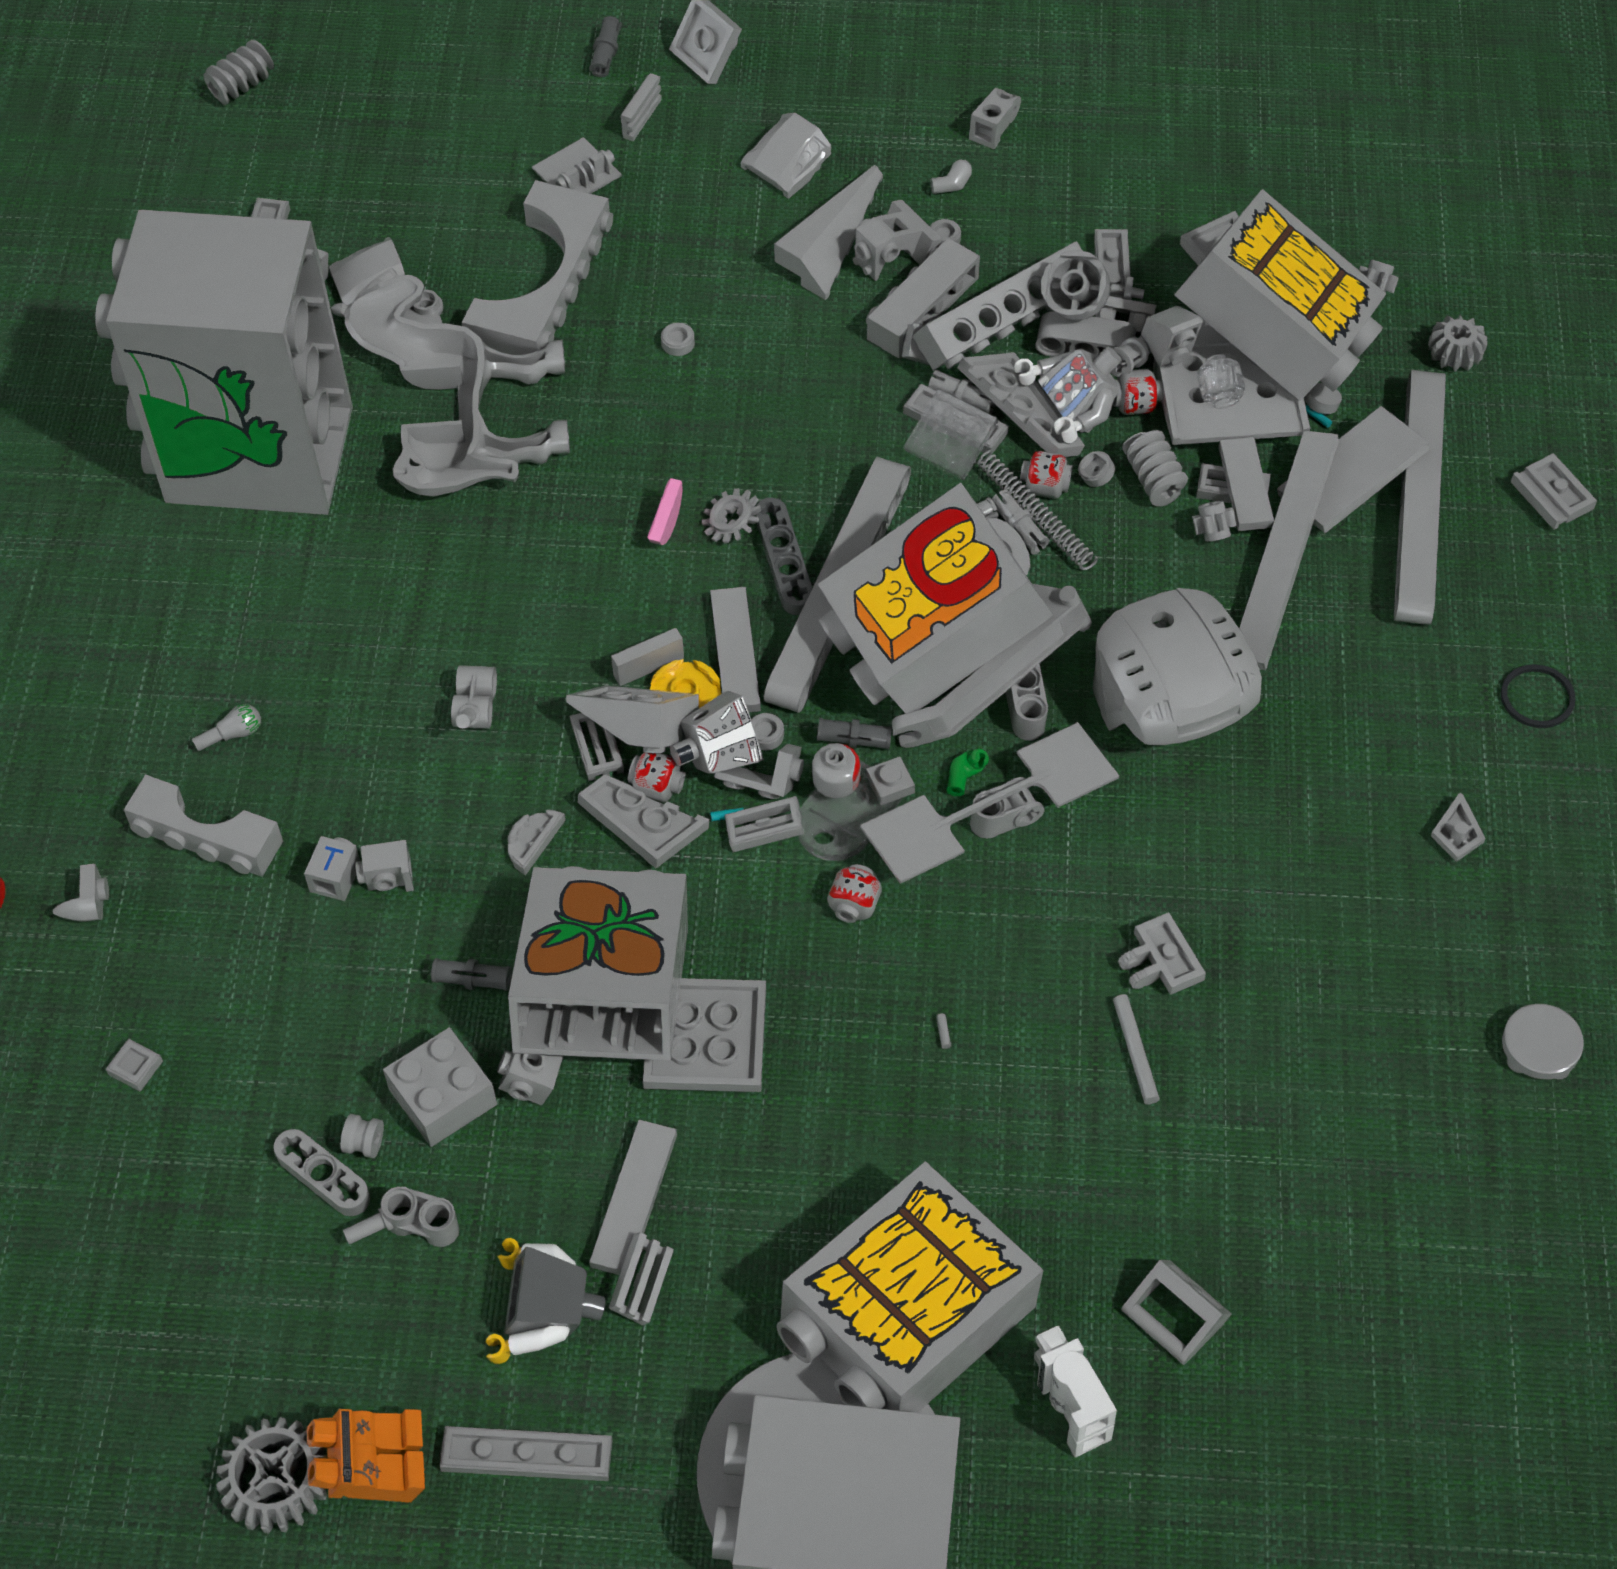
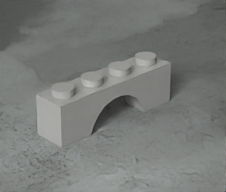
(242, 842)

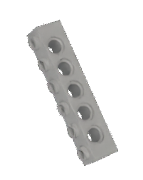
(937, 337)

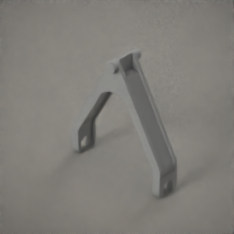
(997, 674)

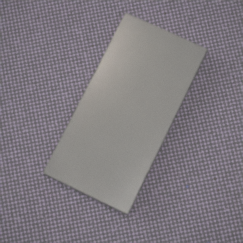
(1364, 464)

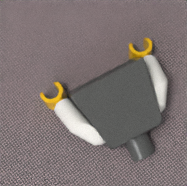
(543, 1299)

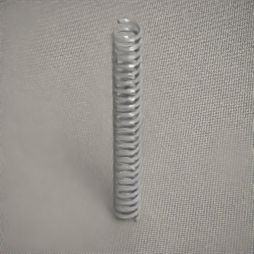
(1038, 512)

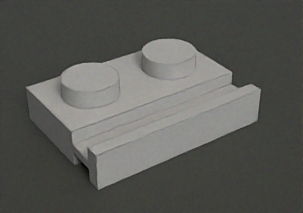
(1553, 491)

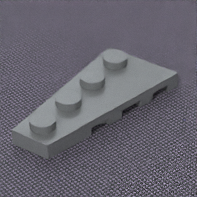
(1022, 403)

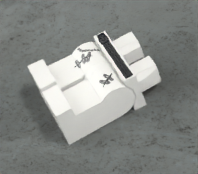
(1074, 1391)

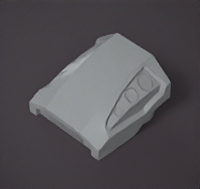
(788, 154)
(366, 269)

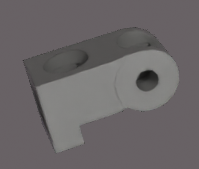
(993, 117)

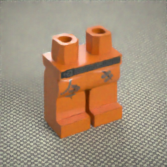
(368, 1455)

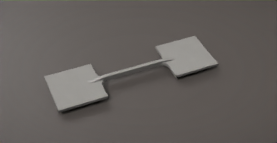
(918, 838)

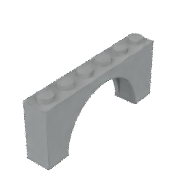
(530, 321)

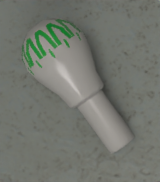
(239, 722)

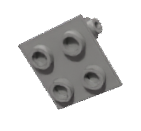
(579, 167)

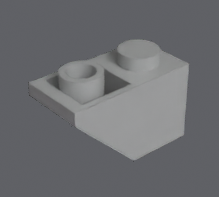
(1171, 334)

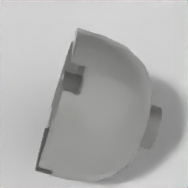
(1076, 285)

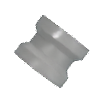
(362, 1136)

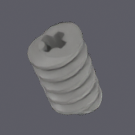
(237, 70)
(1155, 466)

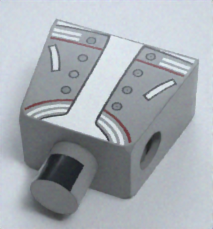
(718, 736)

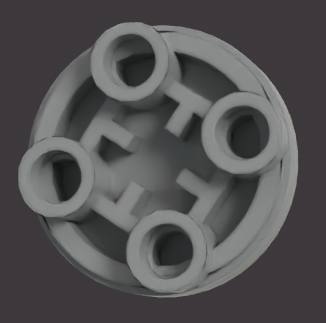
(1542, 1042)

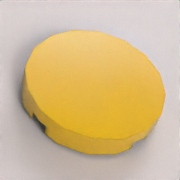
(688, 678)

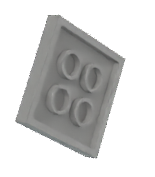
(715, 1038)

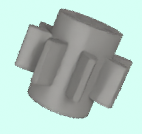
(1380, 275)
(1214, 521)

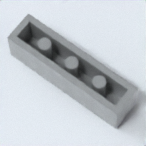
(923, 295)

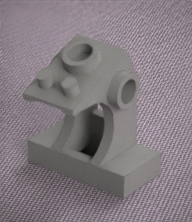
(885, 235)

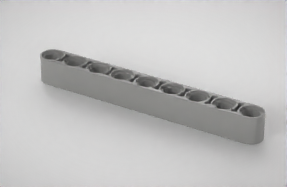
(1420, 502)
(808, 642)

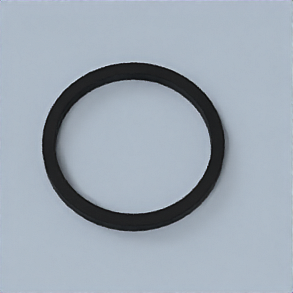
(1535, 723)

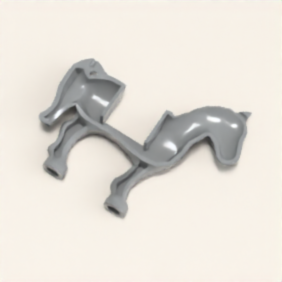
(451, 356)

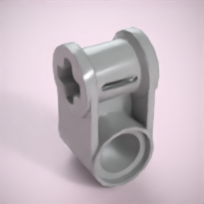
(1007, 814)

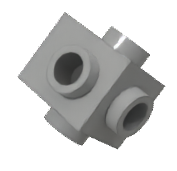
(528, 1075)

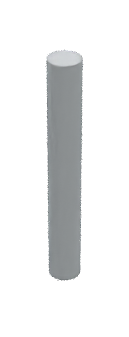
(1136, 1049)

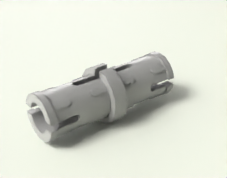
(961, 390)
(1021, 521)

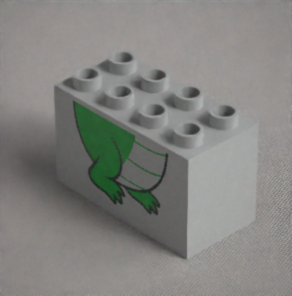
(228, 360)

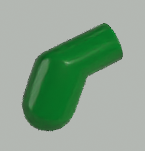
(964, 767)

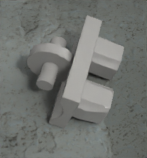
(1137, 310)

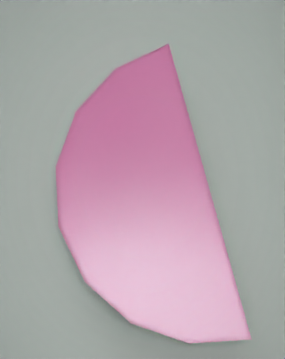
(666, 513)

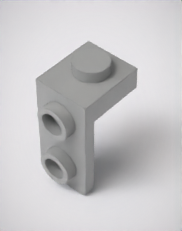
(787, 769)

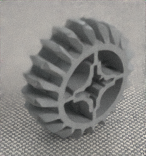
(263, 1488)

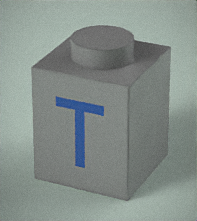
(332, 868)

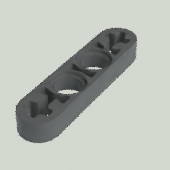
(783, 555)

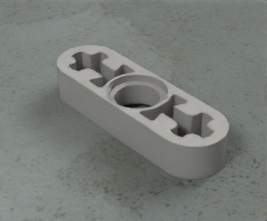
(328, 1188)

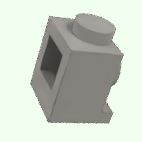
(385, 866)

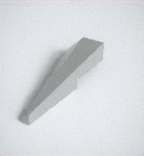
(825, 237)

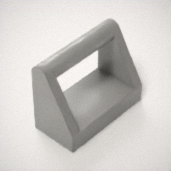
(1191, 1294)

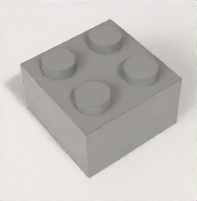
(440, 1086)

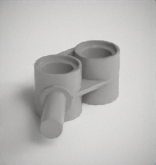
(474, 697)
(423, 1210)

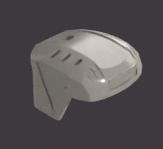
(1191, 660)

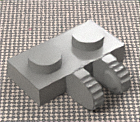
(1167, 952)

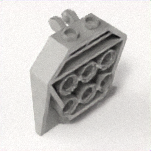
(1262, 410)

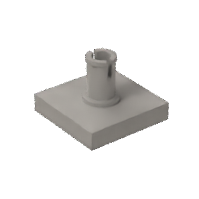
(705, 39)

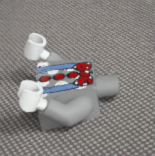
(1077, 386)

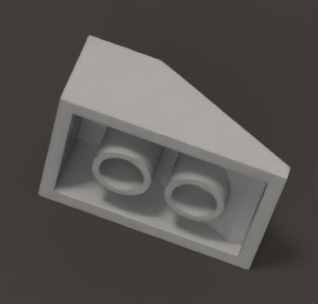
(636, 714)

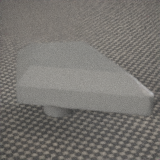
(1458, 830)

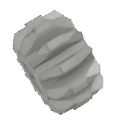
(1457, 343)

